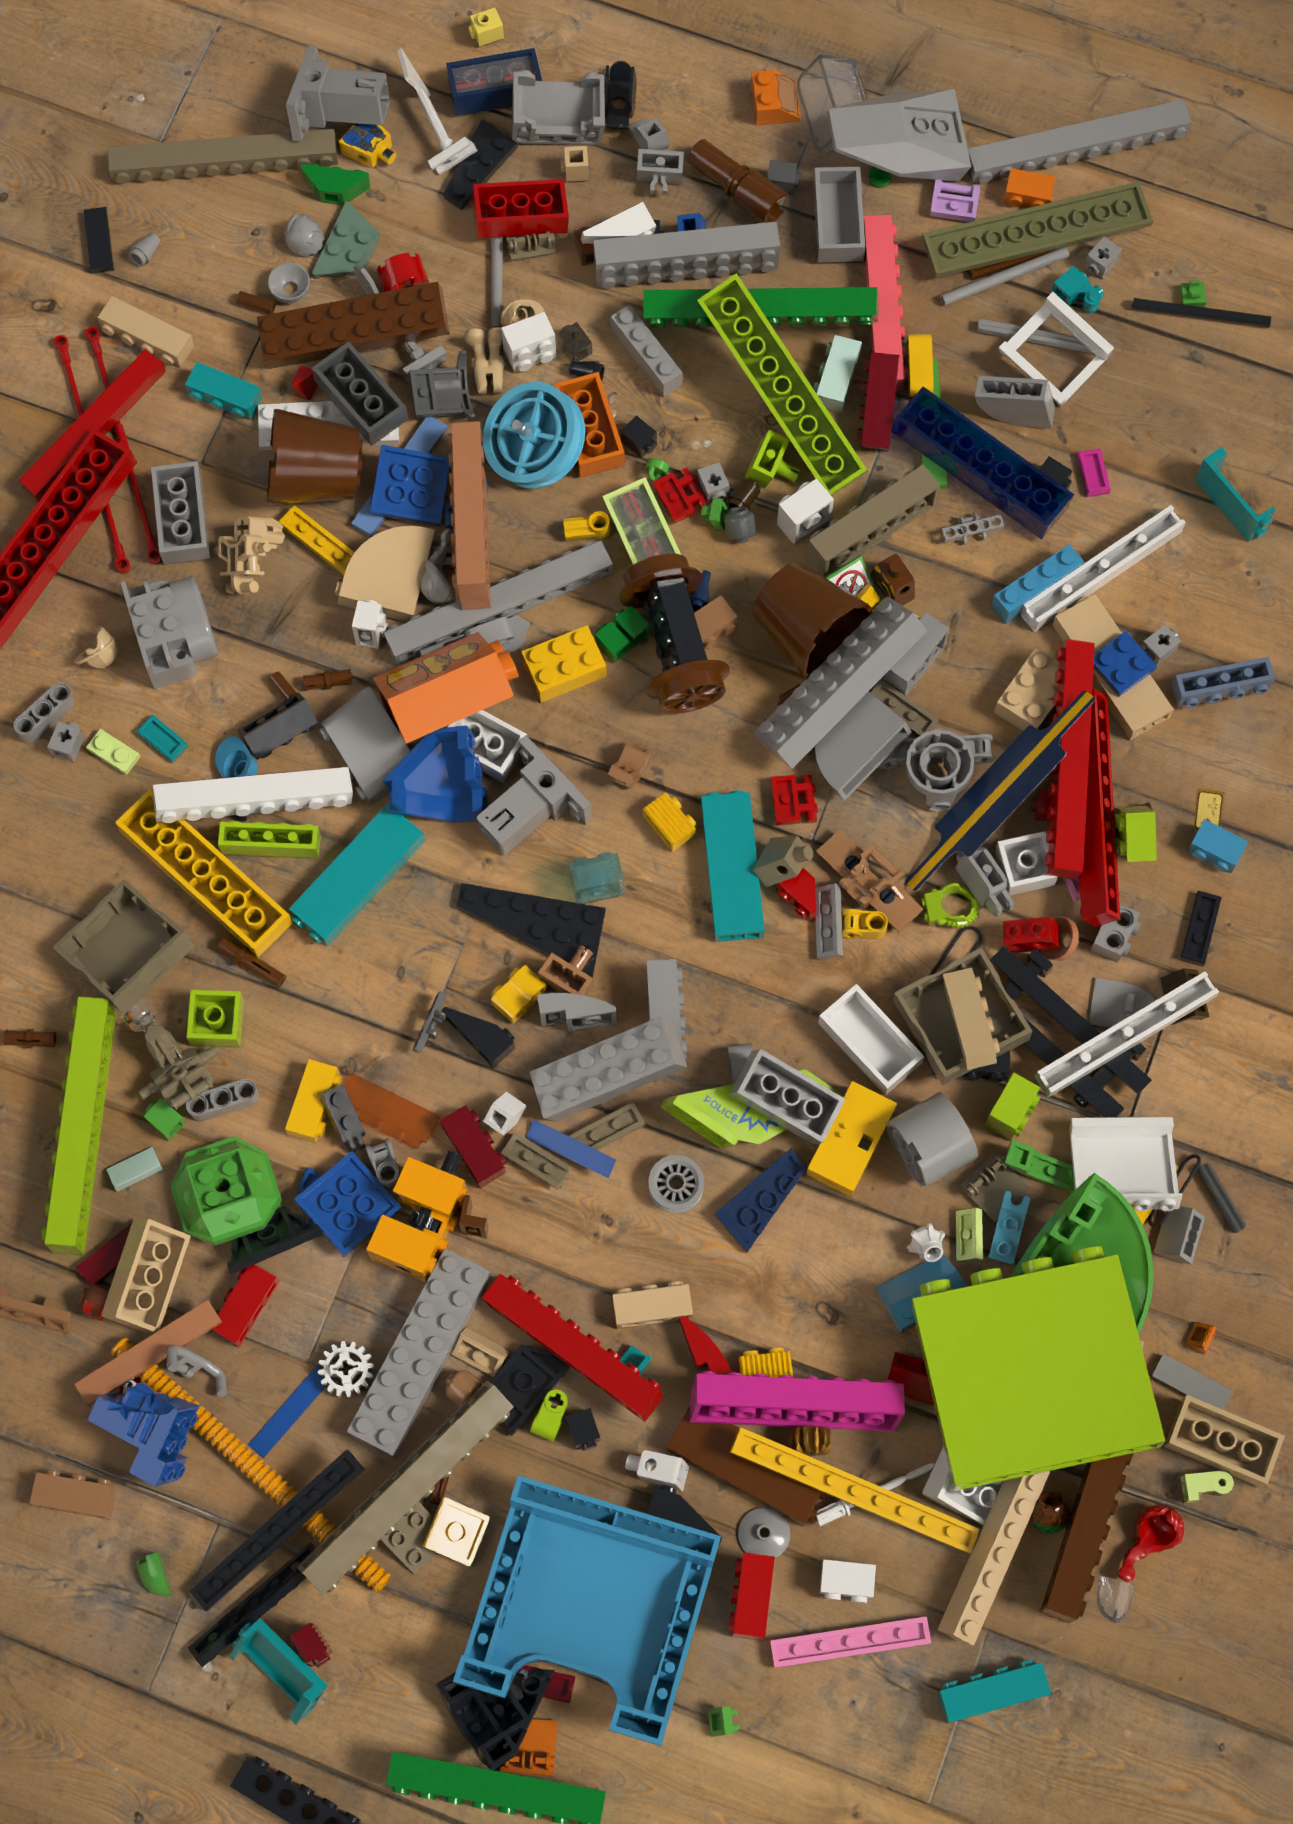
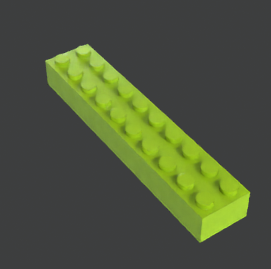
(782, 385)
(80, 1126)

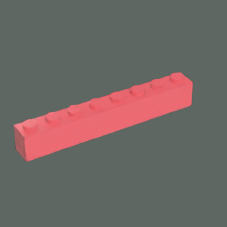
(882, 273)

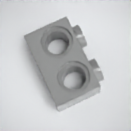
(1118, 933)

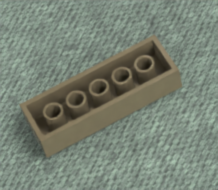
(873, 521)

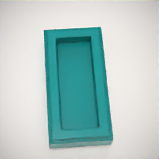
(162, 738)

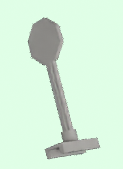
(421, 360)

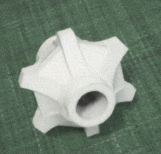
(927, 1243)

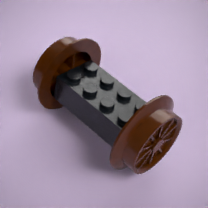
(663, 589)

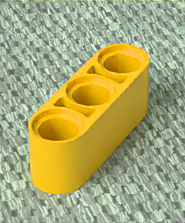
(919, 363)

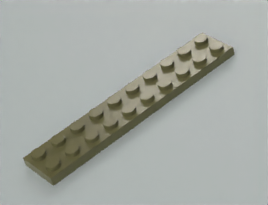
(1037, 229)

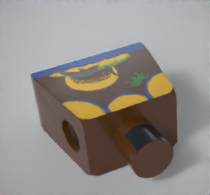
(892, 577)

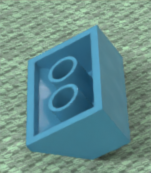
(899, 1291)

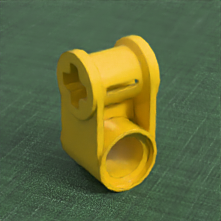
(861, 924)

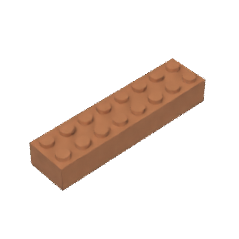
(469, 516)

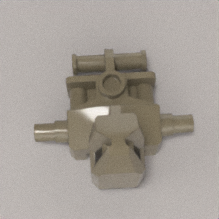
(179, 1072)

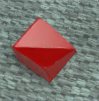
(304, 383)

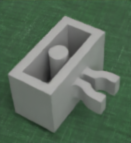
(659, 167)

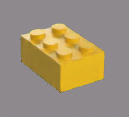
(564, 663)

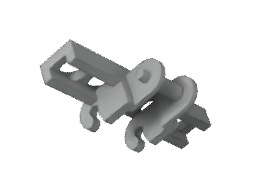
(964, 523)

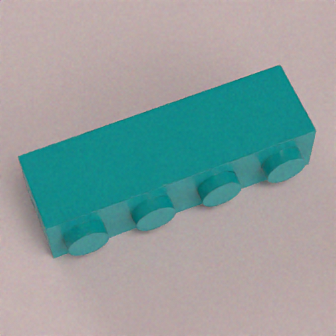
(993, 1692)

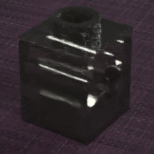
(574, 342)

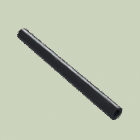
(1201, 312)

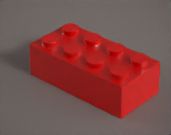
(520, 208)

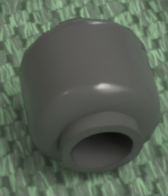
(740, 524)

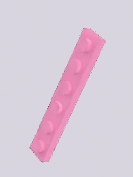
(850, 1642)

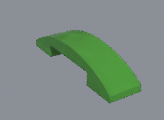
(1040, 1166)

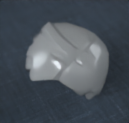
(303, 235)

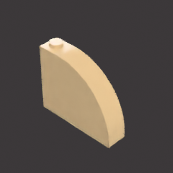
(388, 571)

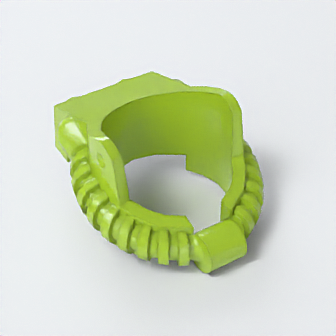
(935, 912)

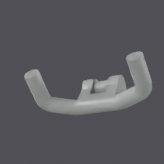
(189, 1362)

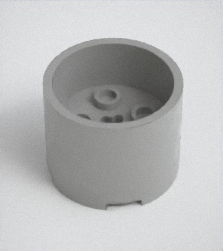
(932, 1139)

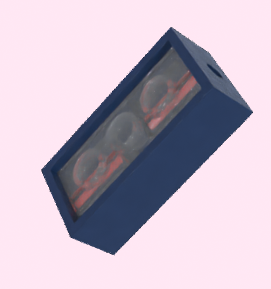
(488, 80)

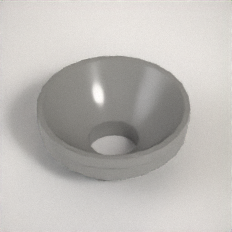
(289, 274)

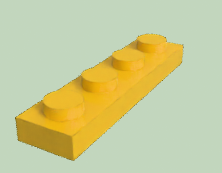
(317, 539)

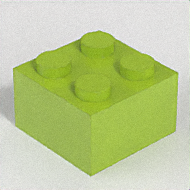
(1136, 833)
(215, 1018)
(1010, 1110)

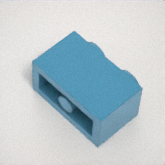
(1217, 846)

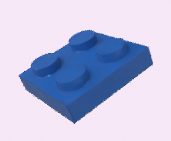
(1123, 663)

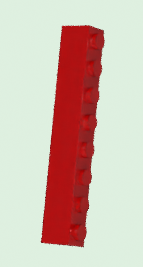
(573, 1347)

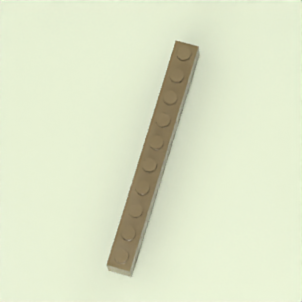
(221, 156)
(405, 1487)

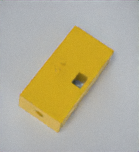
(851, 1139)

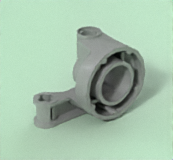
(936, 747)

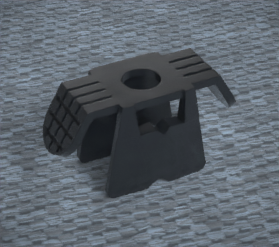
(623, 86)

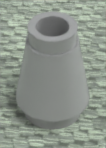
(144, 249)

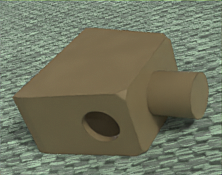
(782, 859)

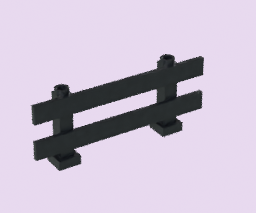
(1088, 1089)

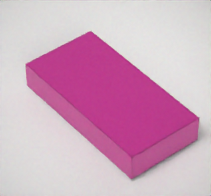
(1093, 472)

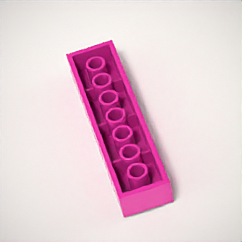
(796, 1402)

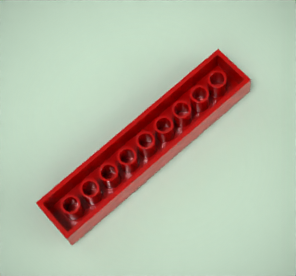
(59, 524)

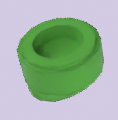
(657, 467)

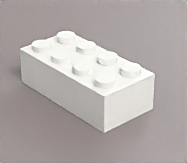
(870, 1039)

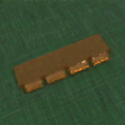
(394, 1111)

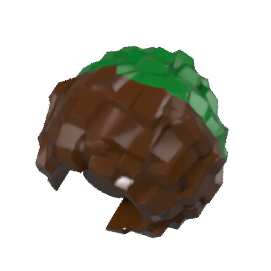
(1050, 1513)

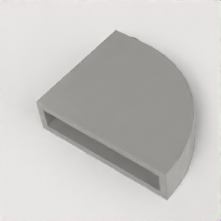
(859, 744)

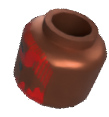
(93, 1301)

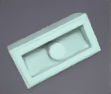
(134, 1169)

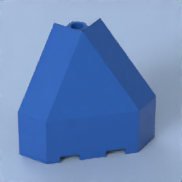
(439, 778)

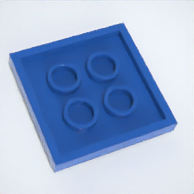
(410, 485)
(347, 1203)

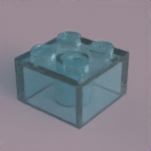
(597, 878)

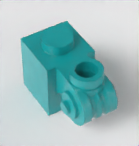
(1075, 286)

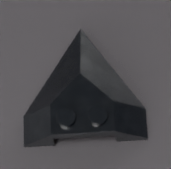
(494, 1723)

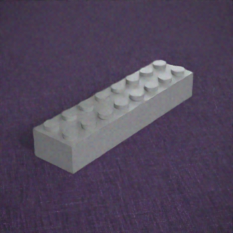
(686, 255)
(840, 682)
(419, 1353)

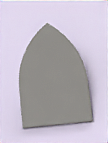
(1115, 1002)

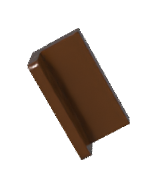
(470, 1224)

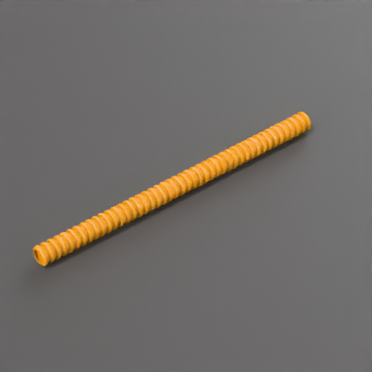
(251, 1464)

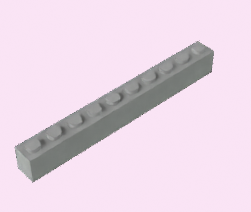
(1079, 141)
(507, 600)

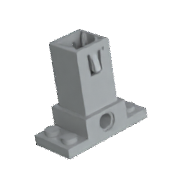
(334, 96)
(531, 801)

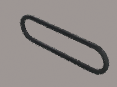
(953, 943)
(1181, 1190)

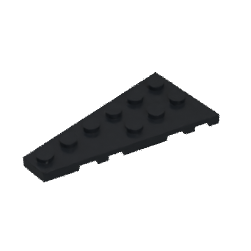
(537, 921)

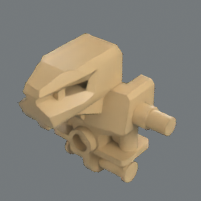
(251, 540)

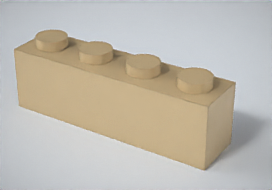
(145, 332)
(970, 1019)

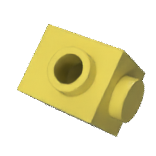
(486, 27)

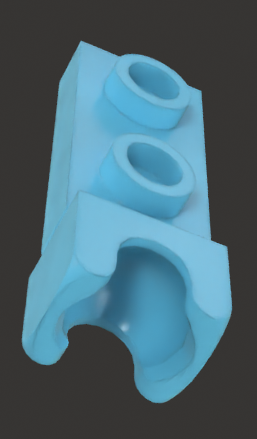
(1008, 1229)

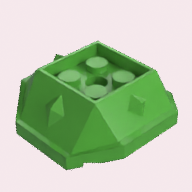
(228, 1214)

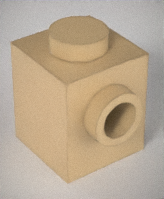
(575, 163)

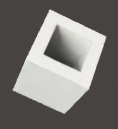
(504, 1113)

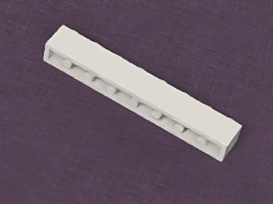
(252, 794)

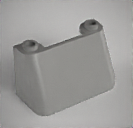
(558, 110)
(366, 742)

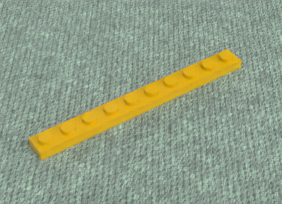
(854, 1490)

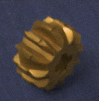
(810, 1440)

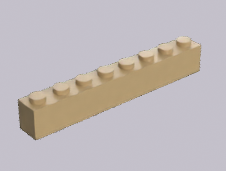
(991, 1557)

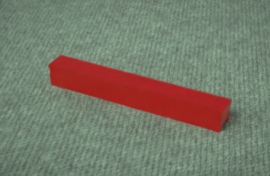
(100, 415)

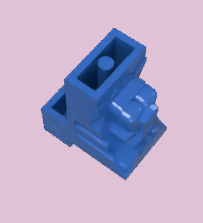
(153, 1425)

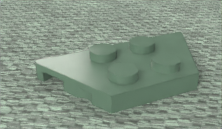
(349, 244)

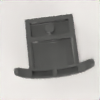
(441, 391)

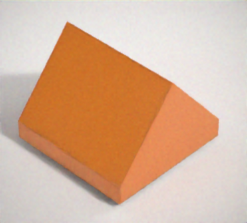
(1201, 1337)

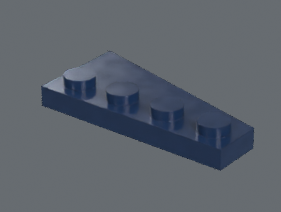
(756, 1204)

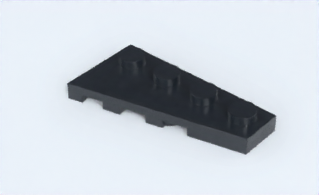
(492, 151)

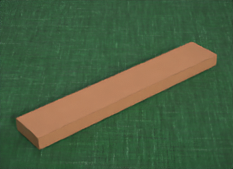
(147, 1353)

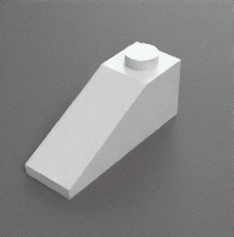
(629, 223)

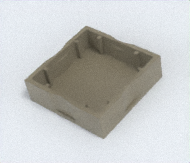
(123, 947)
(930, 1020)

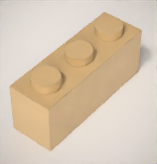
(652, 1305)

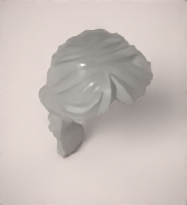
(434, 582)

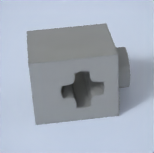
(1103, 258)
(711, 476)
(1154, 646)
(69, 749)

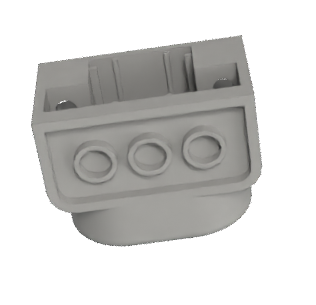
(170, 628)

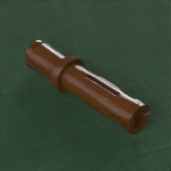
(243, 957)

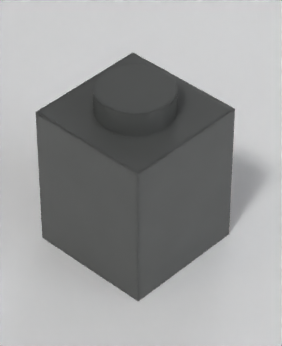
(784, 175)

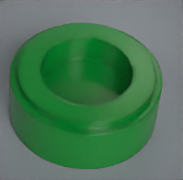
(879, 178)

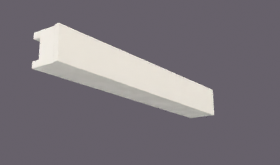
(1102, 568)
(1126, 1034)

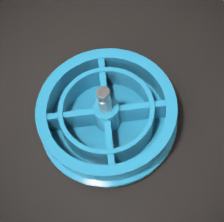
(534, 435)

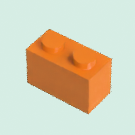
(1028, 189)

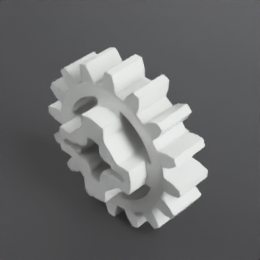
(347, 1380)

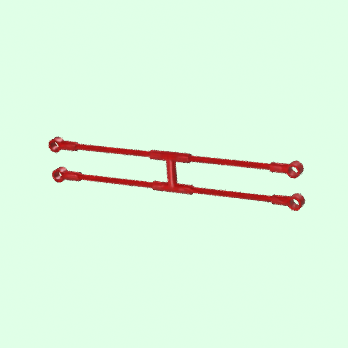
(122, 439)

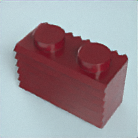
(311, 1645)

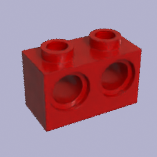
(1031, 933)

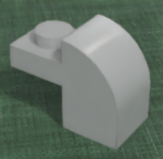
(649, 134)

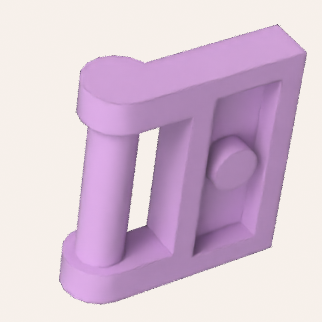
(955, 206)

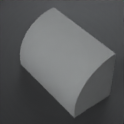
(1180, 1235)

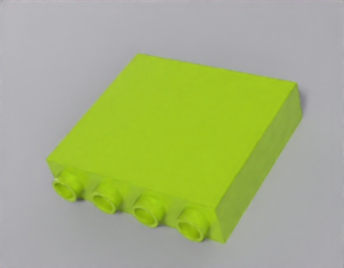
(1036, 1369)

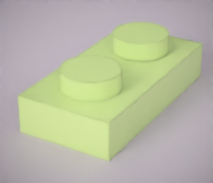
(113, 752)
(969, 1235)

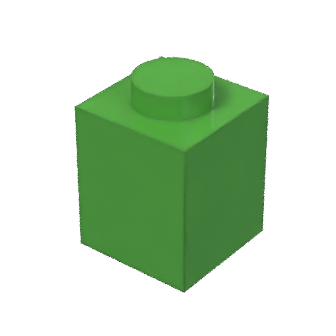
(164, 1119)

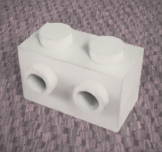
(369, 624)
(847, 1580)

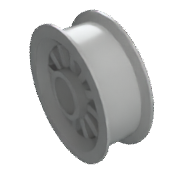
(690, 1167)

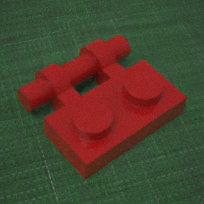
(674, 497)
(786, 803)

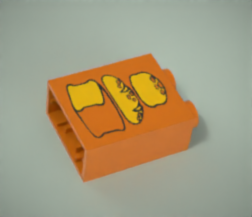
(446, 685)

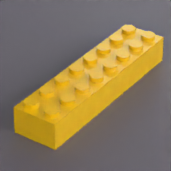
(206, 876)

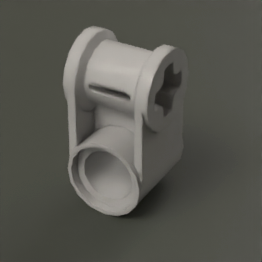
(737, 1058)
(383, 1160)

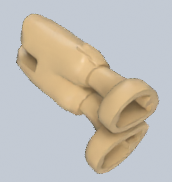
(486, 368)

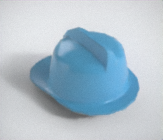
(235, 759)

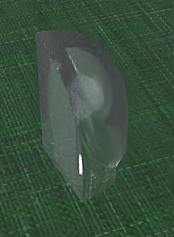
(1114, 1598)

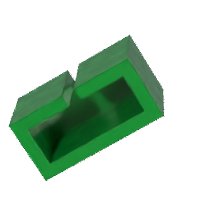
(622, 634)

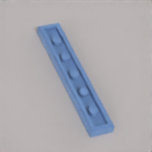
(424, 441)

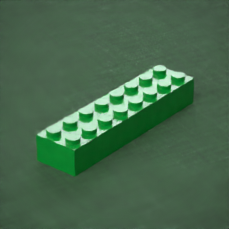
(495, 1788)

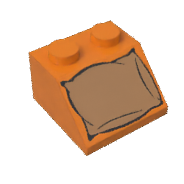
(774, 98)

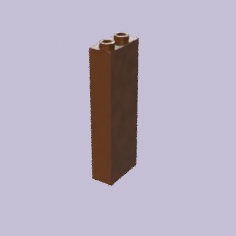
(708, 1449)

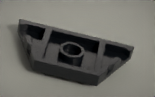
(281, 1233)
(526, 1382)

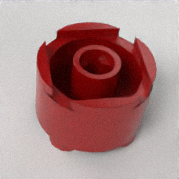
(402, 272)

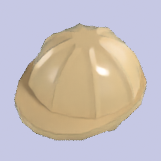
(519, 310)
(99, 652)

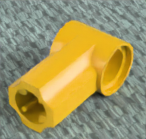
(585, 527)

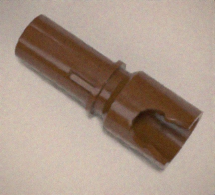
(749, 189)

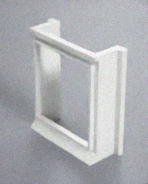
(1077, 326)

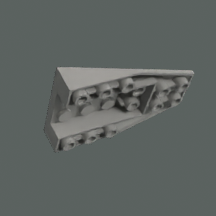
(904, 134)

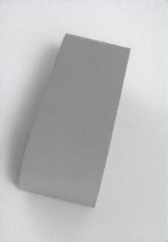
(41, 724)
(235, 1102)

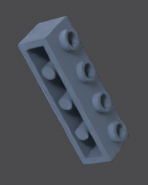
(1223, 682)

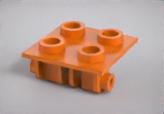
(536, 1751)

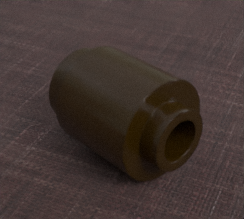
(744, 494)

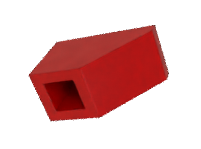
(800, 893)

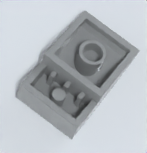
(576, 1011)

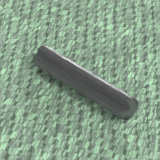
(1221, 1198)

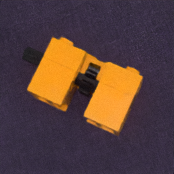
(437, 1198)

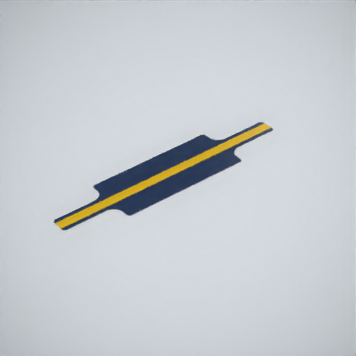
(1000, 790)

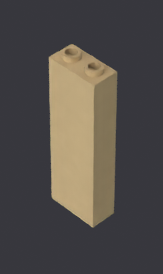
(1140, 706)

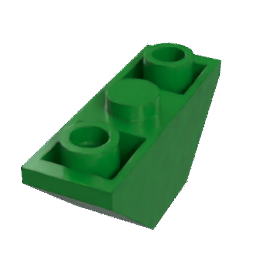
(335, 184)

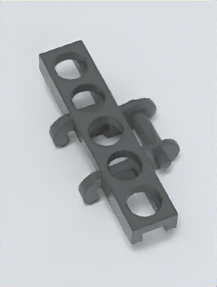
(433, 1017)

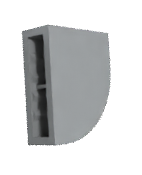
(1016, 400)

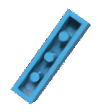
(1010, 600)

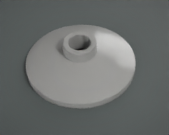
(750, 1536)

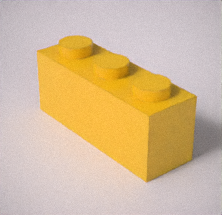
(308, 1112)

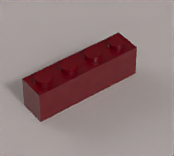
(879, 401)

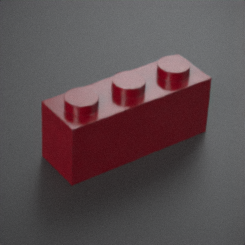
(474, 1146)

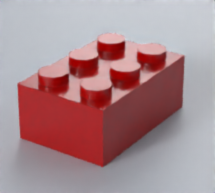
(751, 1596)

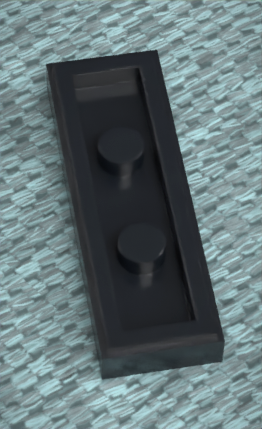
(98, 240)
(1200, 928)

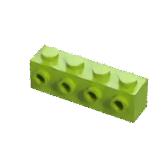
(269, 839)

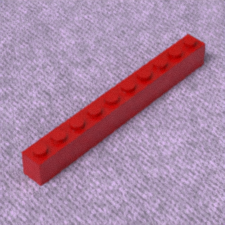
(1070, 775)
(1100, 873)

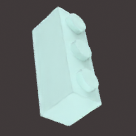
(837, 372)

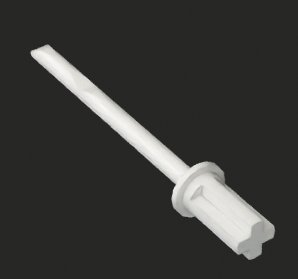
(842, 1508)

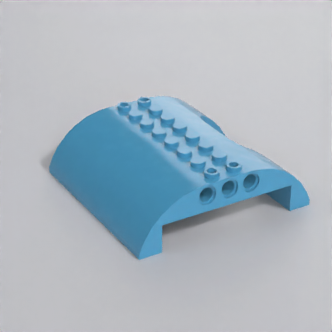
(594, 1596)

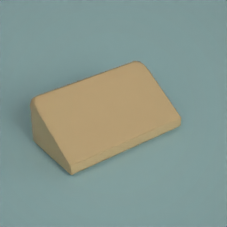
(480, 1352)

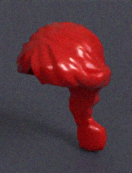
(1155, 1531)

